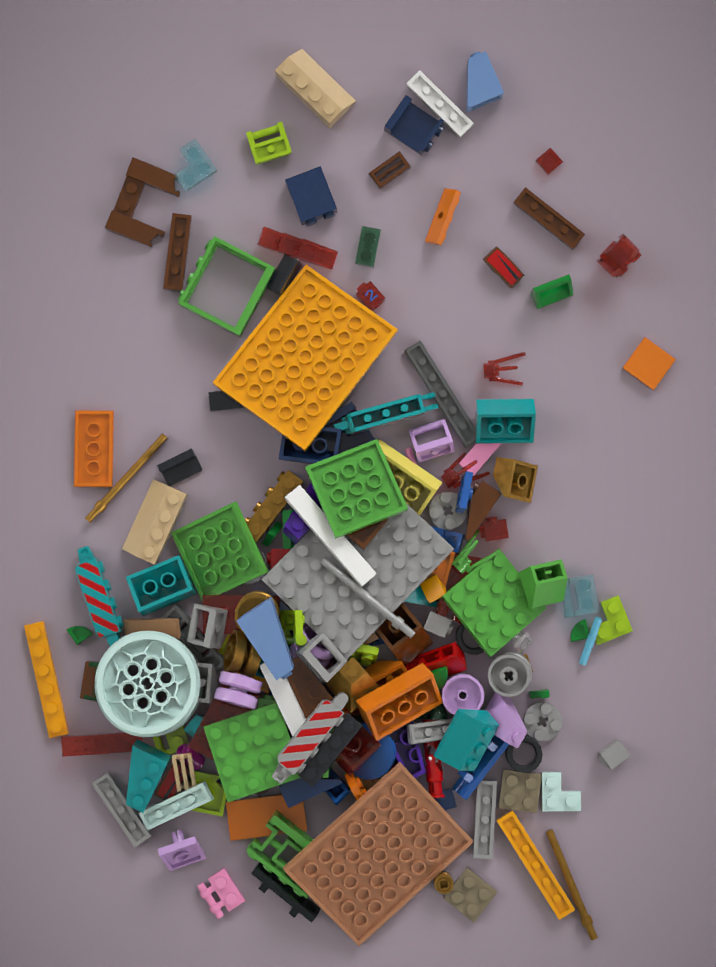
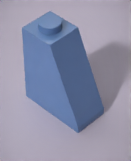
(482, 82)

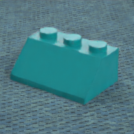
(505, 421)
(160, 585)
(466, 739)

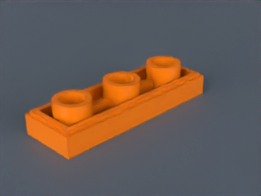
(443, 216)

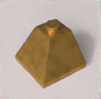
(515, 478)
(353, 681)

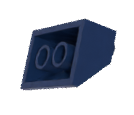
(324, 446)

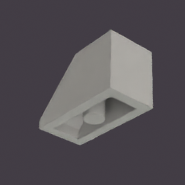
(208, 682)

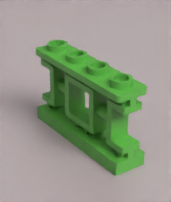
(296, 838)

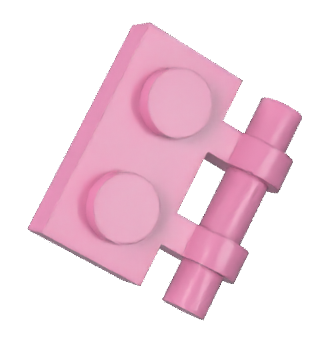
(226, 890)

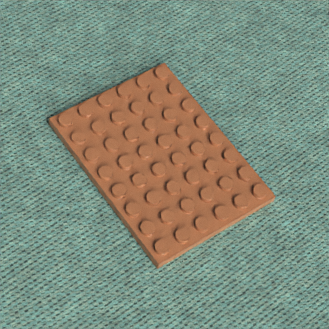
(378, 854)

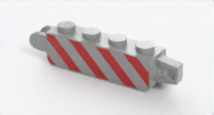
(309, 736)

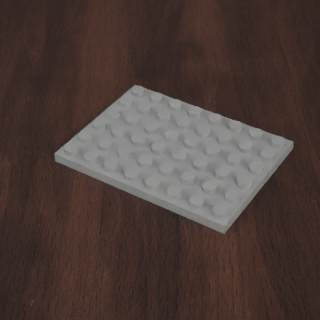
(399, 554)

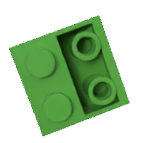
(544, 583)

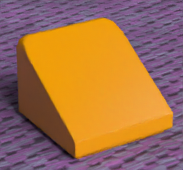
(433, 588)

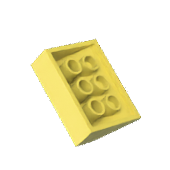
(413, 481)

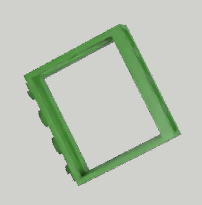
(202, 264)

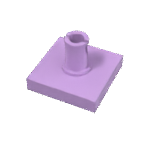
(181, 852)

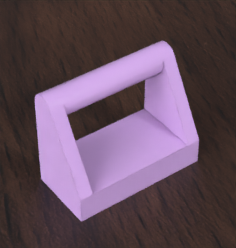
(434, 448)

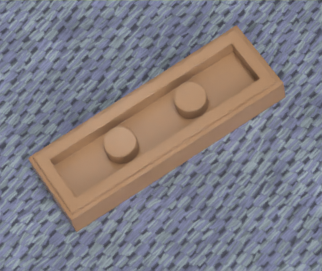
(165, 625)

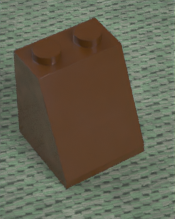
(402, 646)

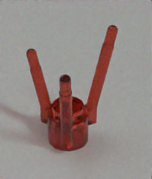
(492, 369)
(452, 477)

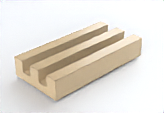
(185, 785)

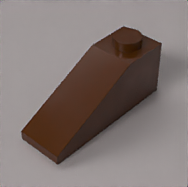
(481, 503)

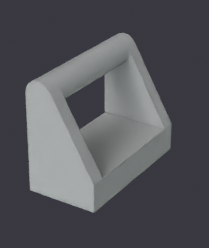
(214, 629)
(314, 665)

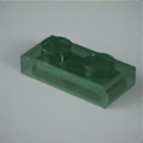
(367, 246)

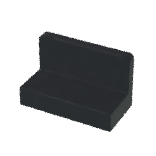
(284, 274)
(180, 467)

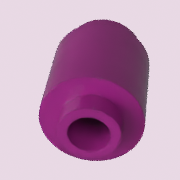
(198, 759)

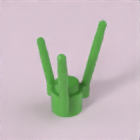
(462, 562)

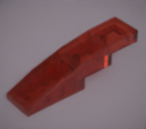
(297, 248)
(97, 744)

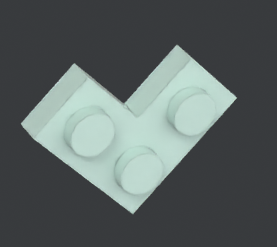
(553, 798)

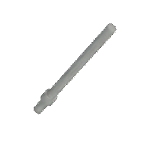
(397, 622)

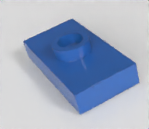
(465, 492)

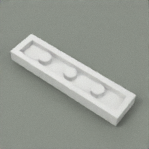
(439, 104)

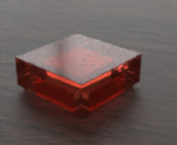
(549, 161)

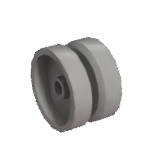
(507, 685)

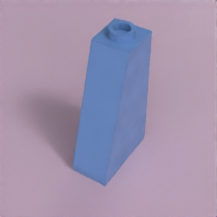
(267, 637)

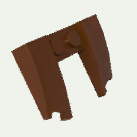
(137, 176)

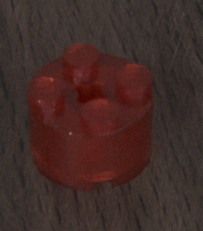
(618, 256)

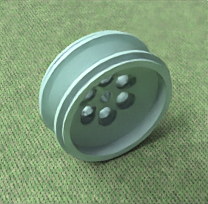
(124, 709)

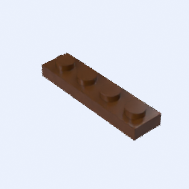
(548, 218)
(177, 252)

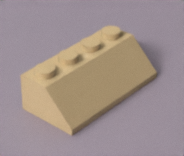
(314, 87)
(155, 522)

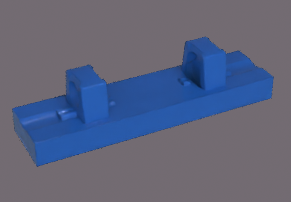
(467, 783)

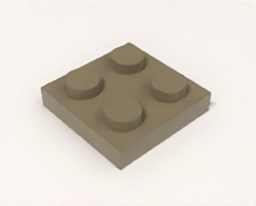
(519, 791)
(470, 894)

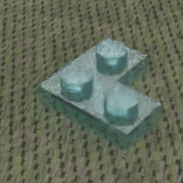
(199, 166)

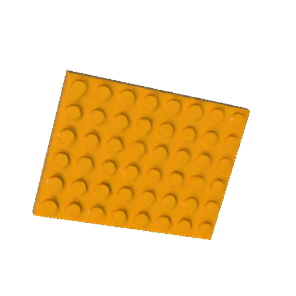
(305, 357)

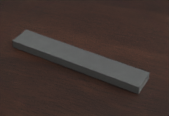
(443, 394)

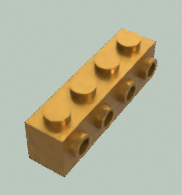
(273, 505)

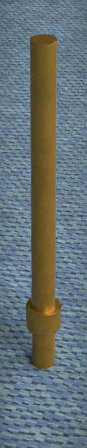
(100, 506)
(585, 919)

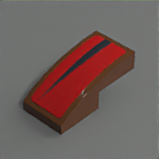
(503, 267)
(168, 785)

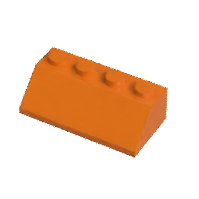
(399, 701)

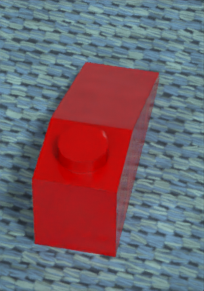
(447, 655)

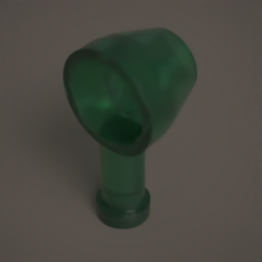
(434, 714)

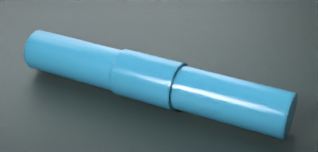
(590, 640)

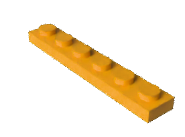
(46, 679)
(535, 864)

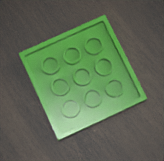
(356, 488)
(219, 551)
(492, 603)
(247, 750)

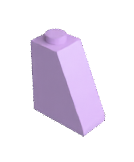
(510, 724)

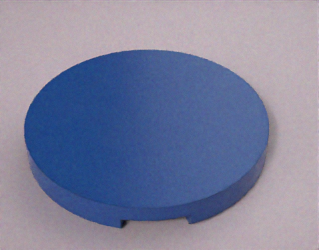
(380, 761)

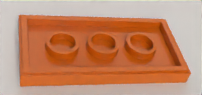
(93, 448)
(249, 816)

